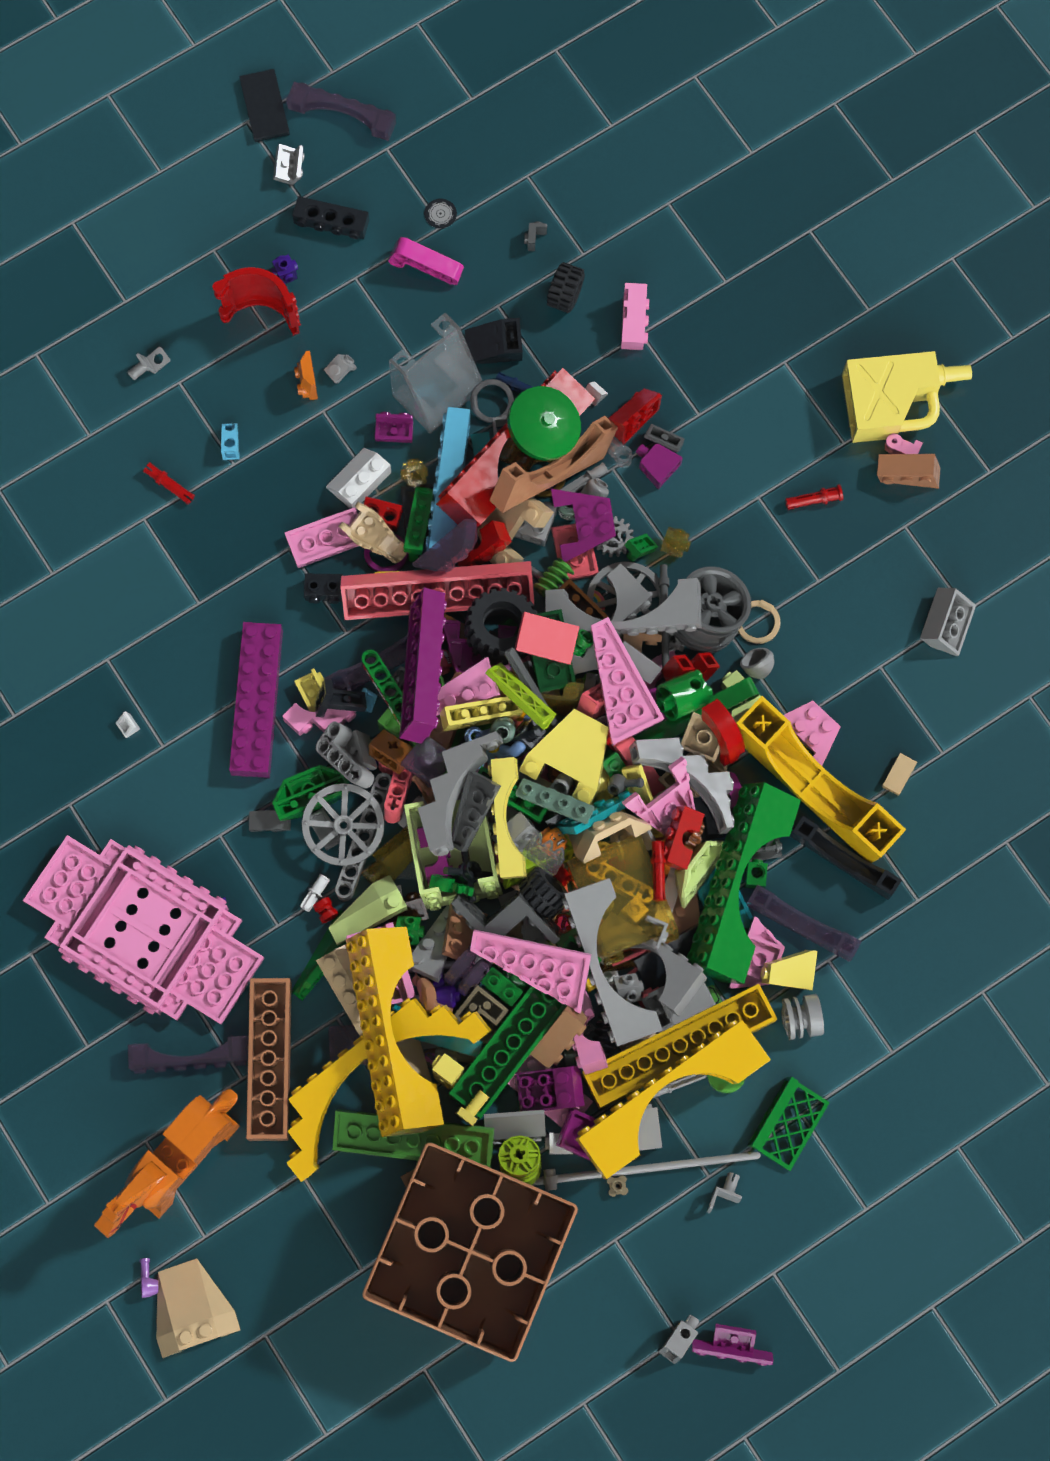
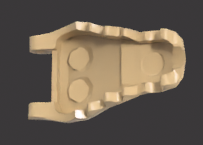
(373, 534)

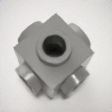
(628, 987)

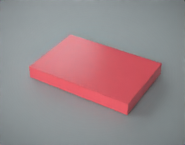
(582, 565)
(546, 638)

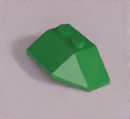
(299, 789)

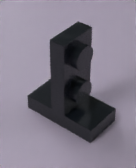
(338, 699)

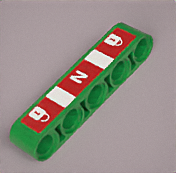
(385, 684)

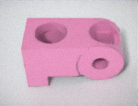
(896, 445)

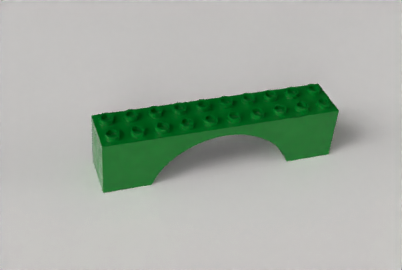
(720, 938)

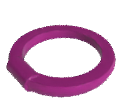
(376, 568)

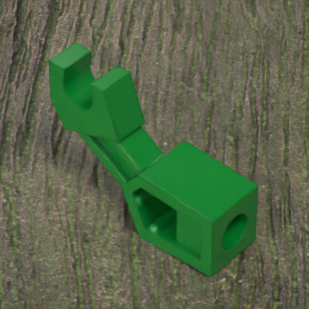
(448, 884)

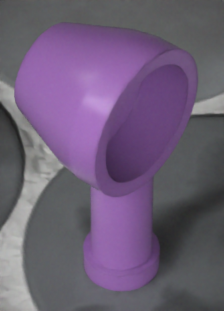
(148, 1285)

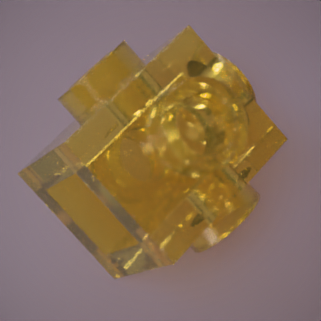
(416, 478)
(676, 542)

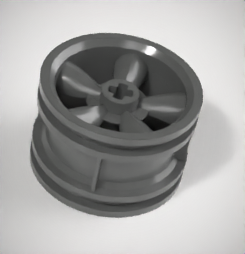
(720, 592)

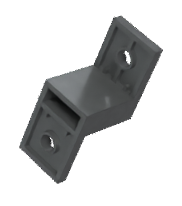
(506, 917)

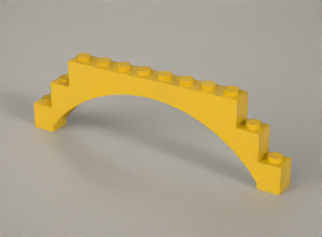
(315, 1097)

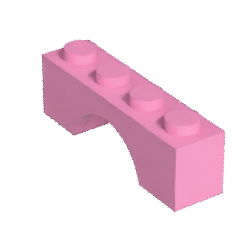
(590, 1053)

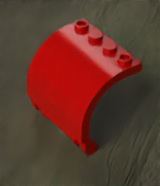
(255, 288)

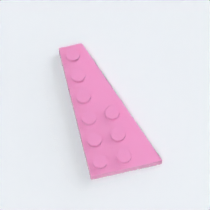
(625, 694)
(545, 967)

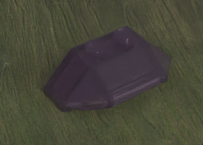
(450, 548)

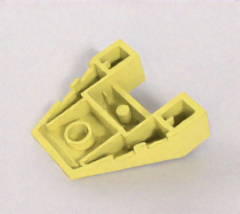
(574, 749)

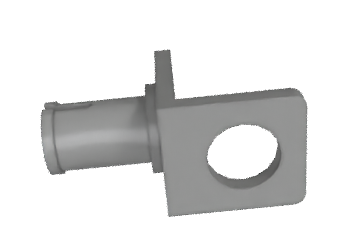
(148, 364)
(727, 1191)

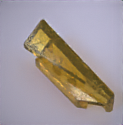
(391, 858)

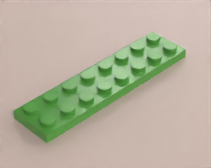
(361, 1134)

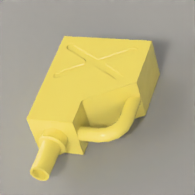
(884, 387)

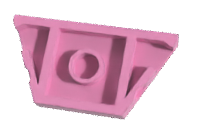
(766, 950)

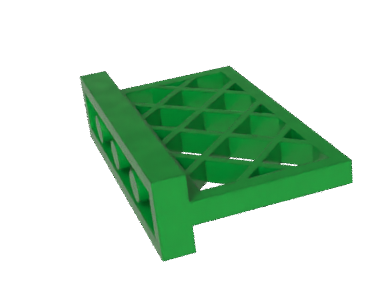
(774, 1113)

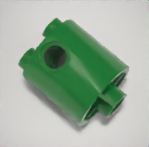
(683, 695)

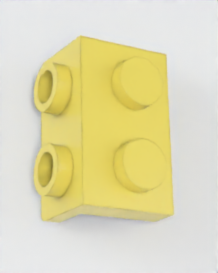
(309, 687)

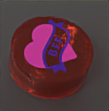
(563, 922)

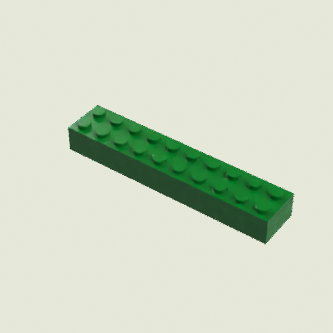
(510, 1045)

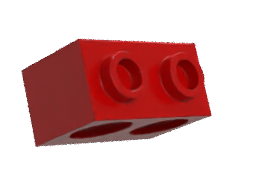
(386, 509)

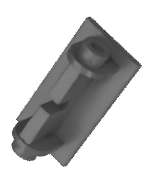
(769, 850)

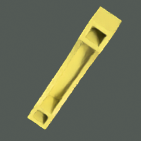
(511, 860)

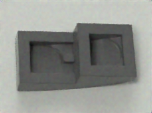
(267, 821)

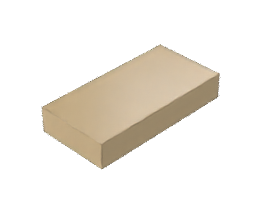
(899, 774)

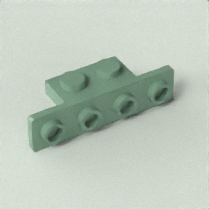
(554, 801)

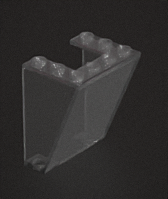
(438, 379)

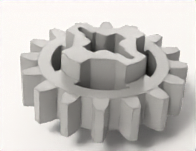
(617, 543)

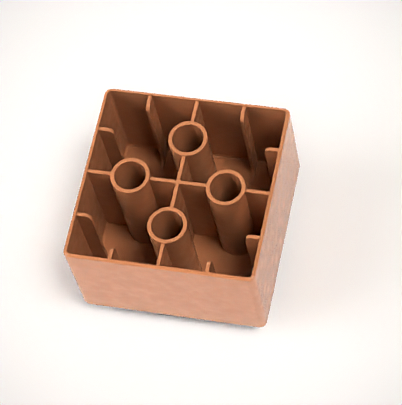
(470, 1252)

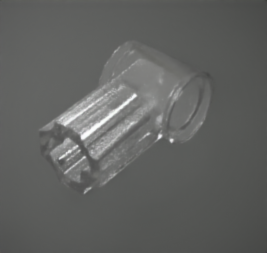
(617, 449)

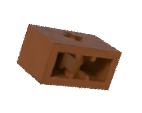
(389, 750)

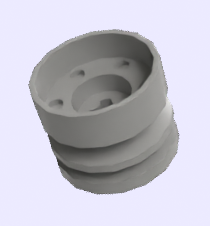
(802, 1017)

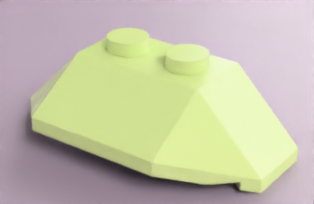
(700, 867)

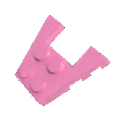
(814, 729)
(659, 810)

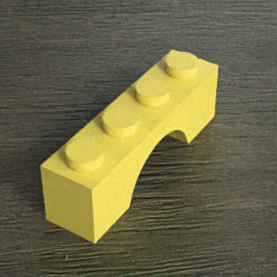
(446, 1071)

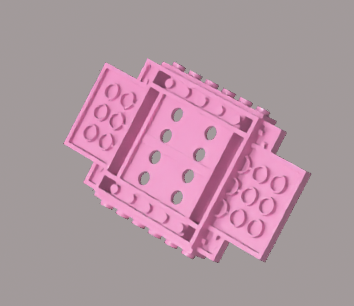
(194, 963)

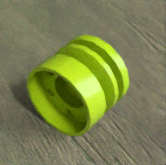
(526, 1169)

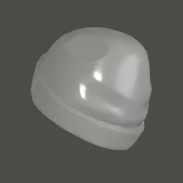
(758, 663)

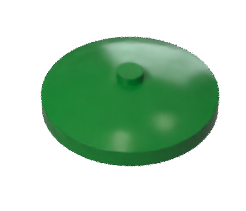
(544, 423)

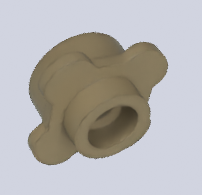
(612, 1185)

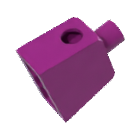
(658, 463)

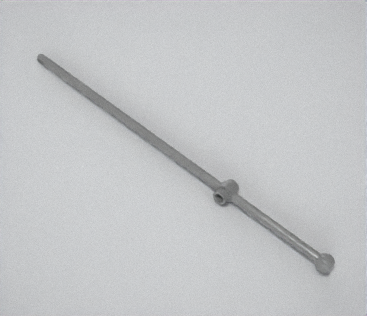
(551, 1179)

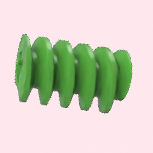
(553, 577)

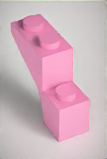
(302, 720)

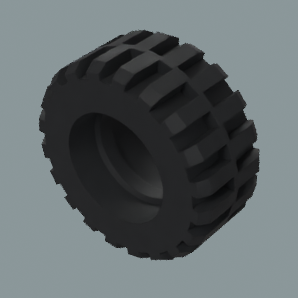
(490, 605)

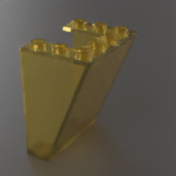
(632, 879)

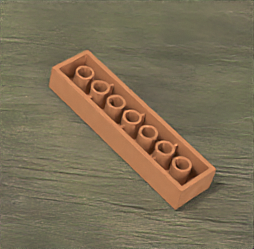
(269, 1059)

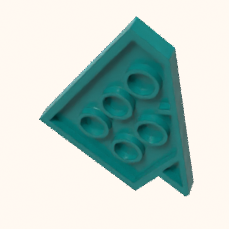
(602, 810)

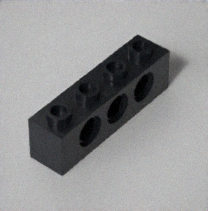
(324, 210)

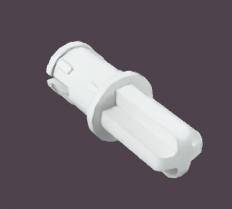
(314, 893)

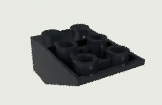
(495, 341)

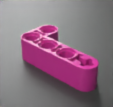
(424, 259)

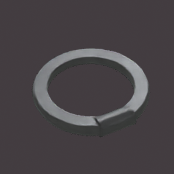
(474, 403)

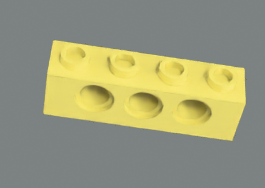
(478, 713)

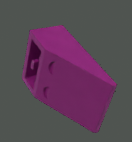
(550, 1089)

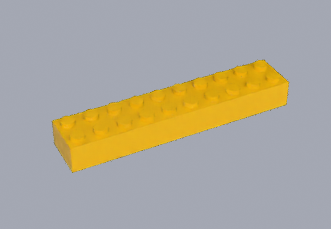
(645, 1060)

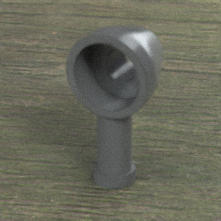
(622, 783)

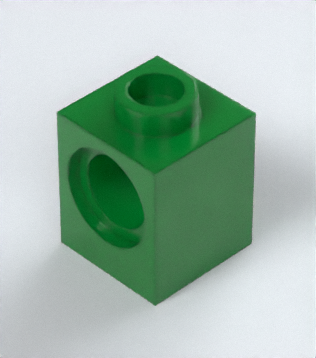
(750, 881)

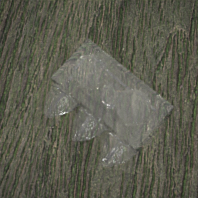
(543, 854)

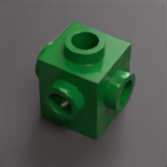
(413, 926)

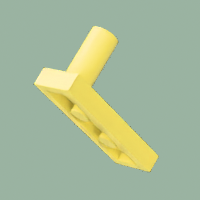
(468, 1114)

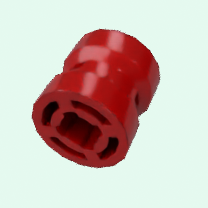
(325, 910)

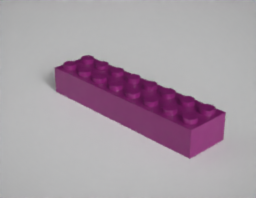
(423, 666)
(256, 700)

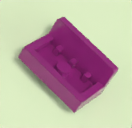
(394, 427)

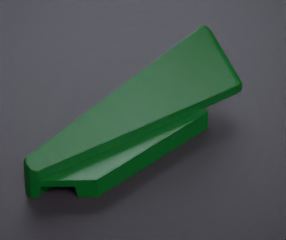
(312, 971)

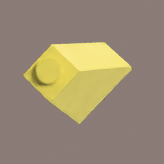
(791, 971)

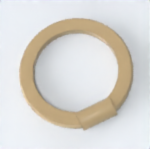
(769, 607)

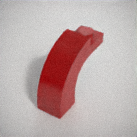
(725, 730)

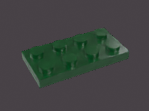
(548, 673)

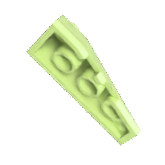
(370, 909)

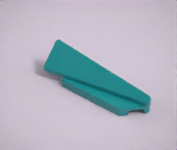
(450, 1042)

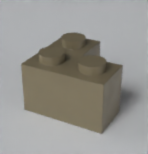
(485, 1005)

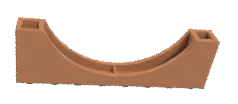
(517, 485)

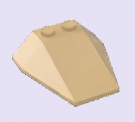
(585, 842)
(190, 1309)

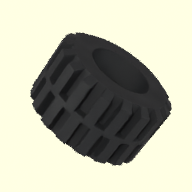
(565, 287)
(543, 892)

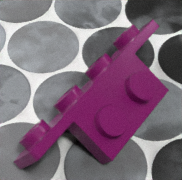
(734, 1344)

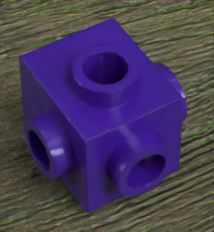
(285, 268)

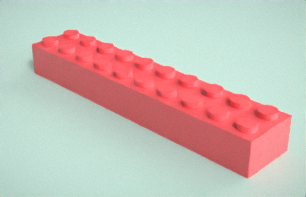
(394, 592)

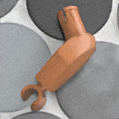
(426, 993)

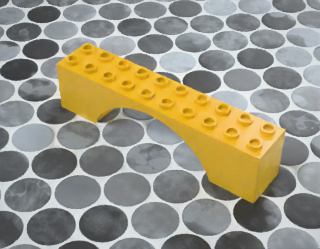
(852, 817)
(402, 1097)
(614, 1137)

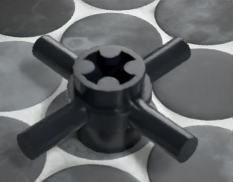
(467, 873)

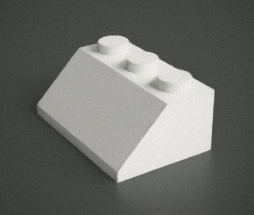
(359, 477)

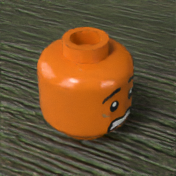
(556, 836)

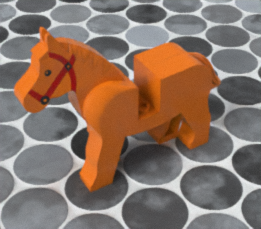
(163, 1171)

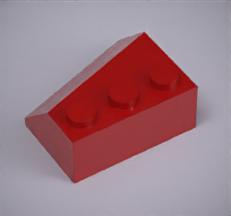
(635, 414)

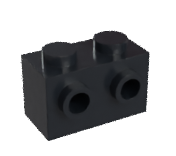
(322, 588)

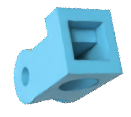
(230, 442)

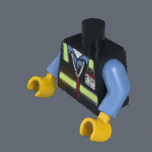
(524, 740)

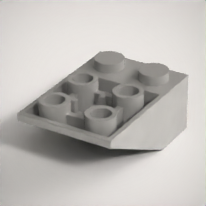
(700, 1002)

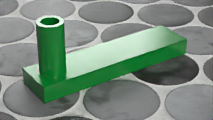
(418, 523)

